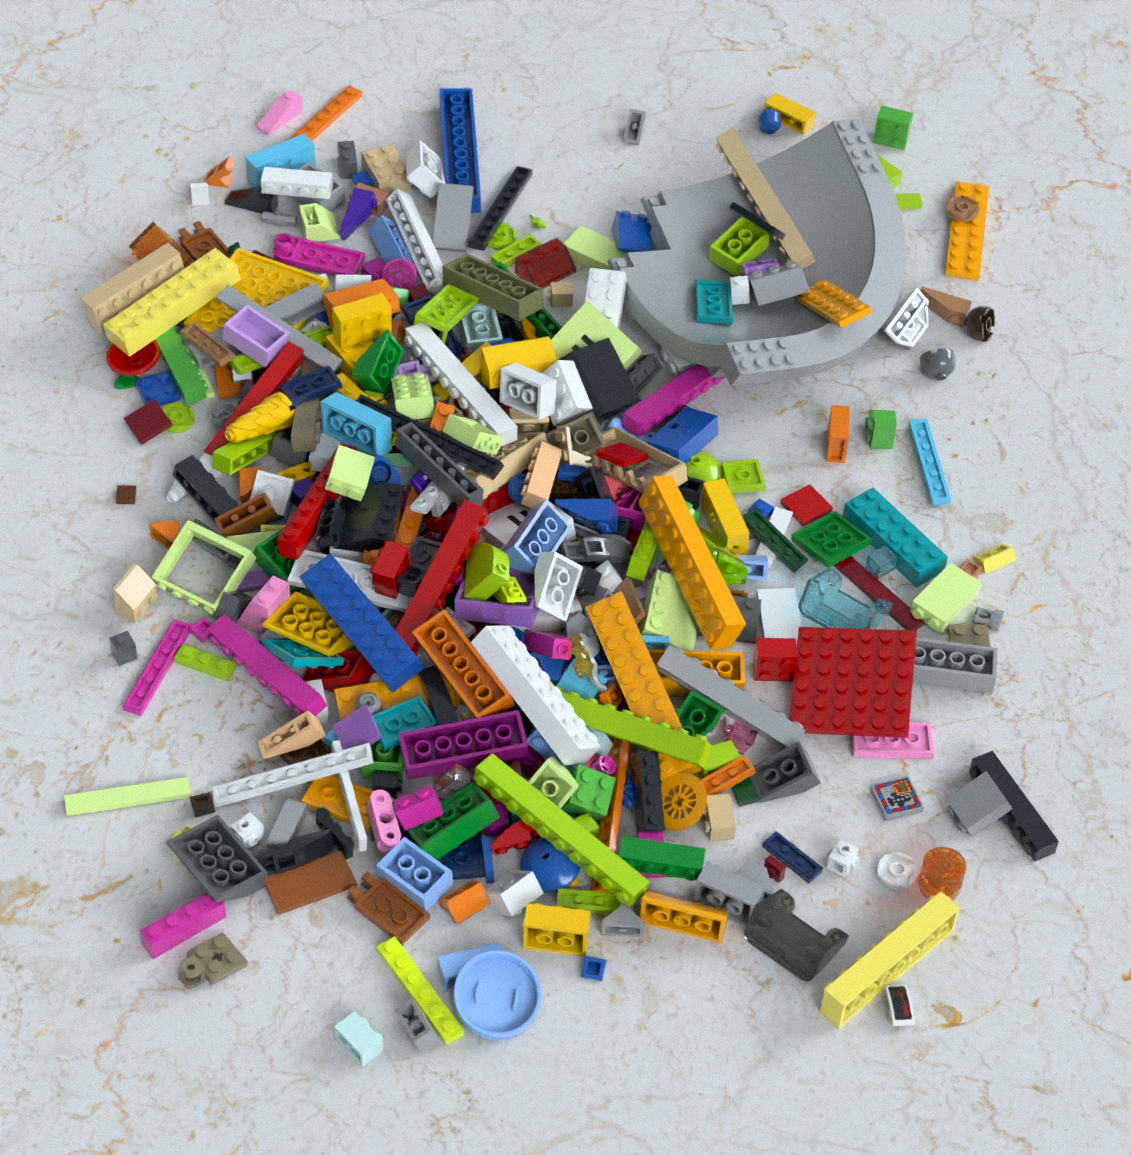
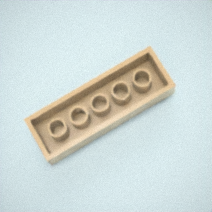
(131, 285)
(515, 458)

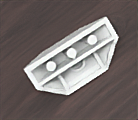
(908, 319)

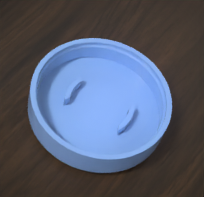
(497, 995)

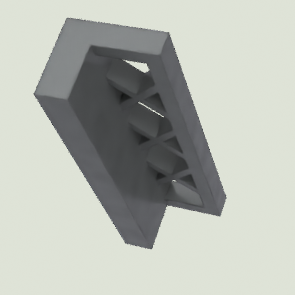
(644, 370)

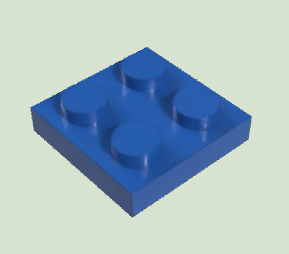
(158, 387)

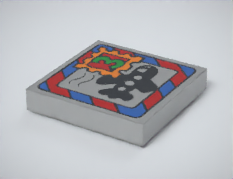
(897, 798)

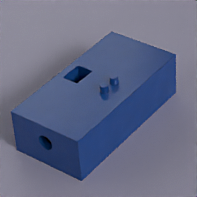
(686, 434)

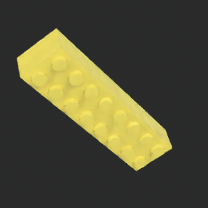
(171, 302)
(889, 959)

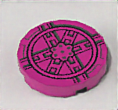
(400, 273)

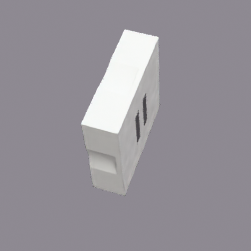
(507, 519)

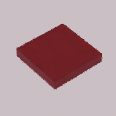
(148, 421)

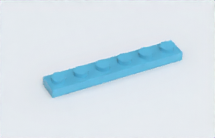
(929, 462)

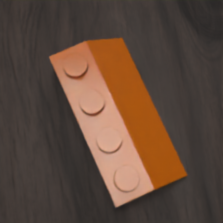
(359, 292)

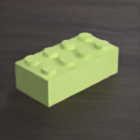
(413, 395)

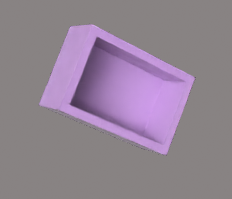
(255, 335)

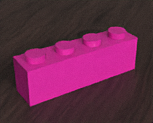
(181, 925)

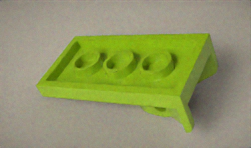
(446, 309)

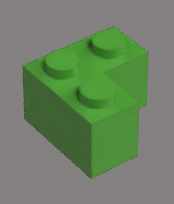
(881, 428)

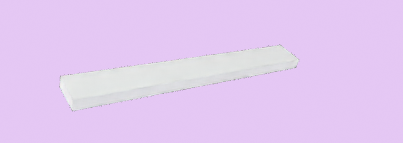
(292, 775)

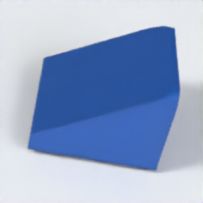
(593, 968)

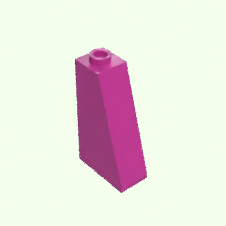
(548, 643)

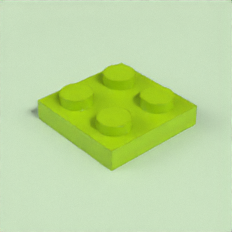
(743, 476)

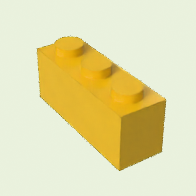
(791, 113)

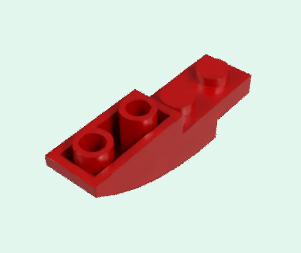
(515, 836)

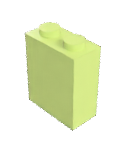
(349, 473)

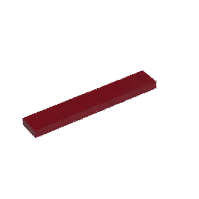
(875, 590)

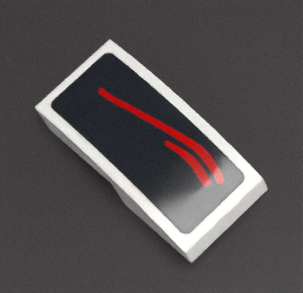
(899, 1005)

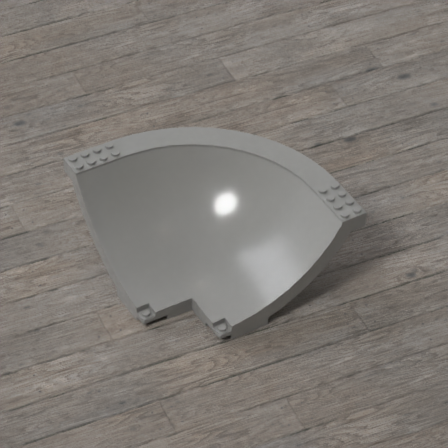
(845, 216)

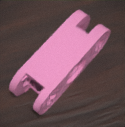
(381, 809)

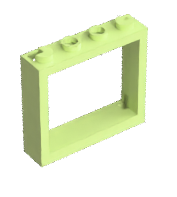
(178, 547)

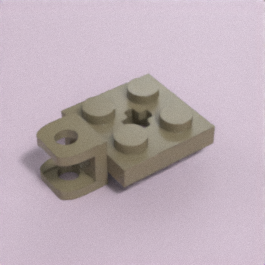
(202, 966)

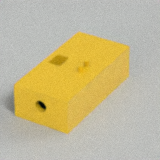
(724, 516)

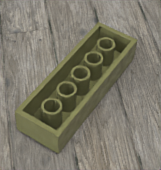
(494, 286)

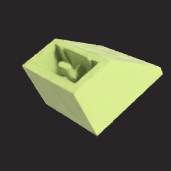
(318, 223)

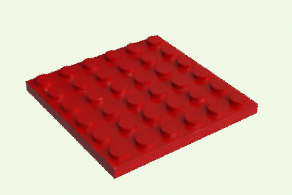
(854, 681)

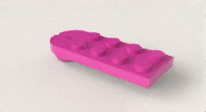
(316, 255)

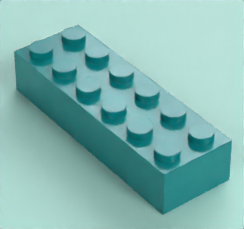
(916, 554)

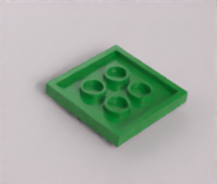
(831, 539)

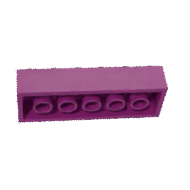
(463, 742)

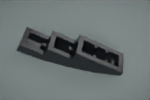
(437, 696)

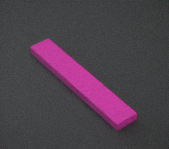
(157, 668)

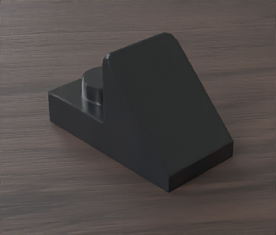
(410, 580)

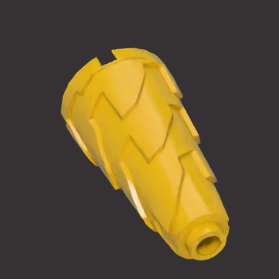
(264, 418)

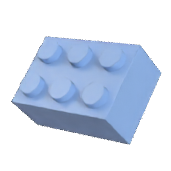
(415, 873)

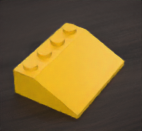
(308, 624)

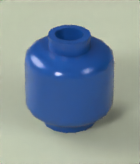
(769, 120)

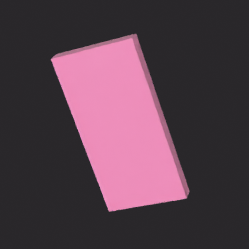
(916, 746)

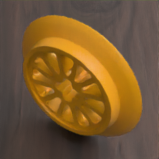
(671, 785)

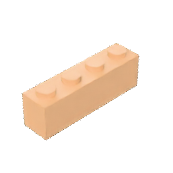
(541, 474)

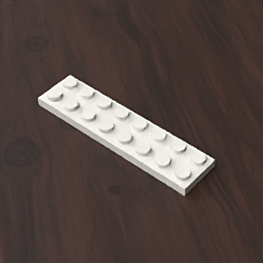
(357, 571)

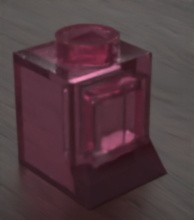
(741, 736)

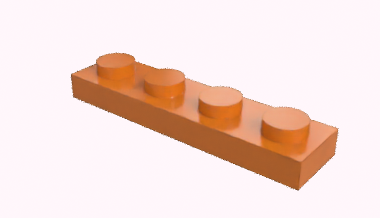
(726, 777)

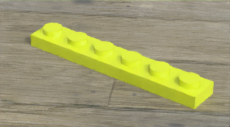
(420, 990)

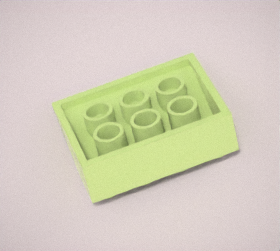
(668, 612)

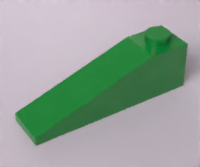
(699, 714)

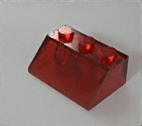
(545, 264)

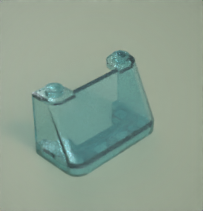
(833, 608)

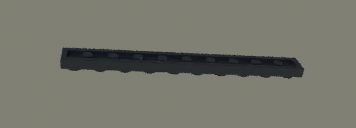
(454, 449)

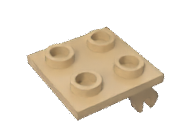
(569, 456)

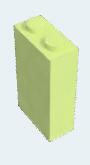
(592, 249)
(945, 598)

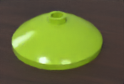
(704, 467)

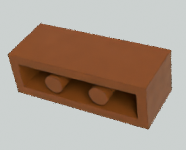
(246, 516)

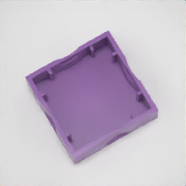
(493, 611)

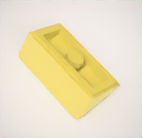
(995, 557)

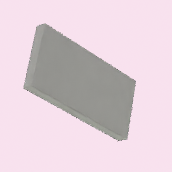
(452, 217)

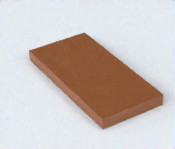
(310, 882)

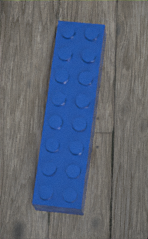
(361, 622)

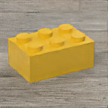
(361, 320)
(348, 354)
(556, 929)

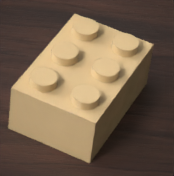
(386, 169)

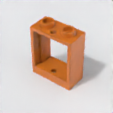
(838, 433)

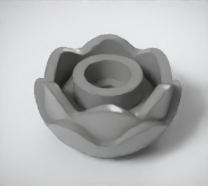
(372, 698)

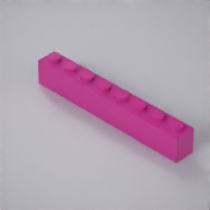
(668, 399)
(266, 667)

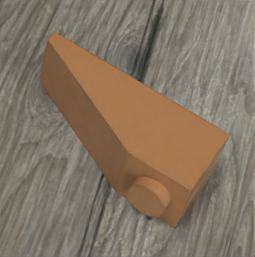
(948, 307)

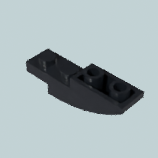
(296, 853)

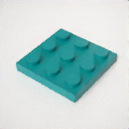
(300, 655)

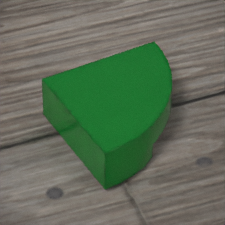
(125, 382)

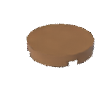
(962, 208)

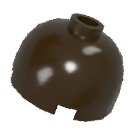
(979, 323)

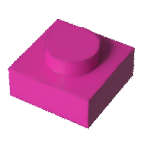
(199, 629)

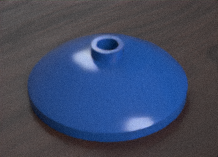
(551, 872)

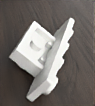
(433, 499)

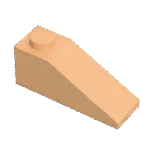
(292, 736)

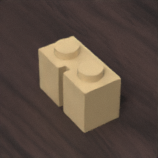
(719, 817)

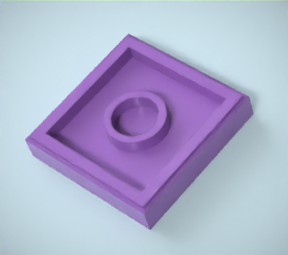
(357, 728)

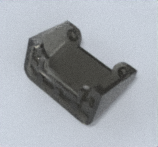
(790, 939)

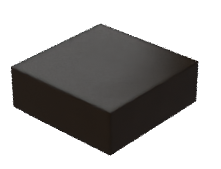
(202, 804)

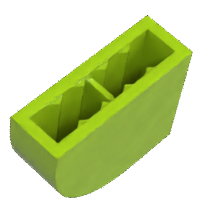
(485, 571)

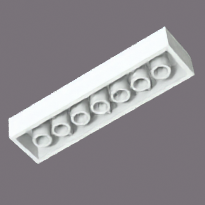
(536, 694)

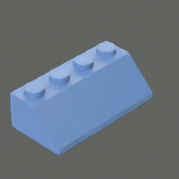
(389, 241)
(539, 532)

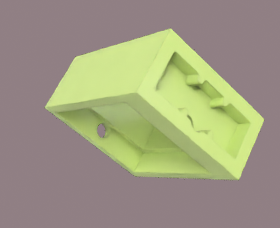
(473, 434)

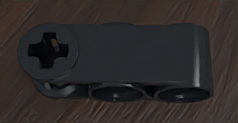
(330, 525)

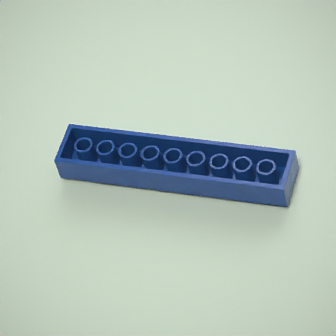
(459, 140)

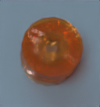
(943, 872)

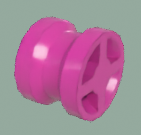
(604, 764)

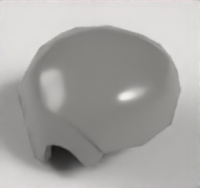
(220, 413)

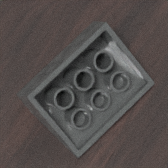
(219, 860)

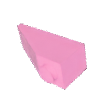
(282, 111)

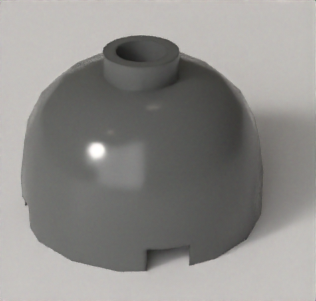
(938, 364)

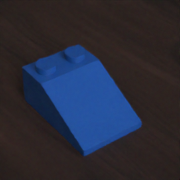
(632, 232)
(595, 514)

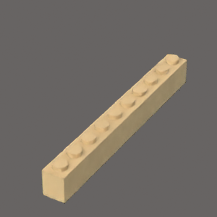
(763, 197)

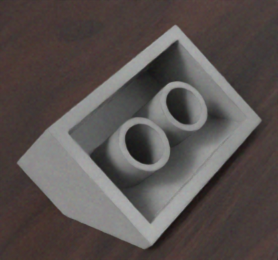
(777, 283)

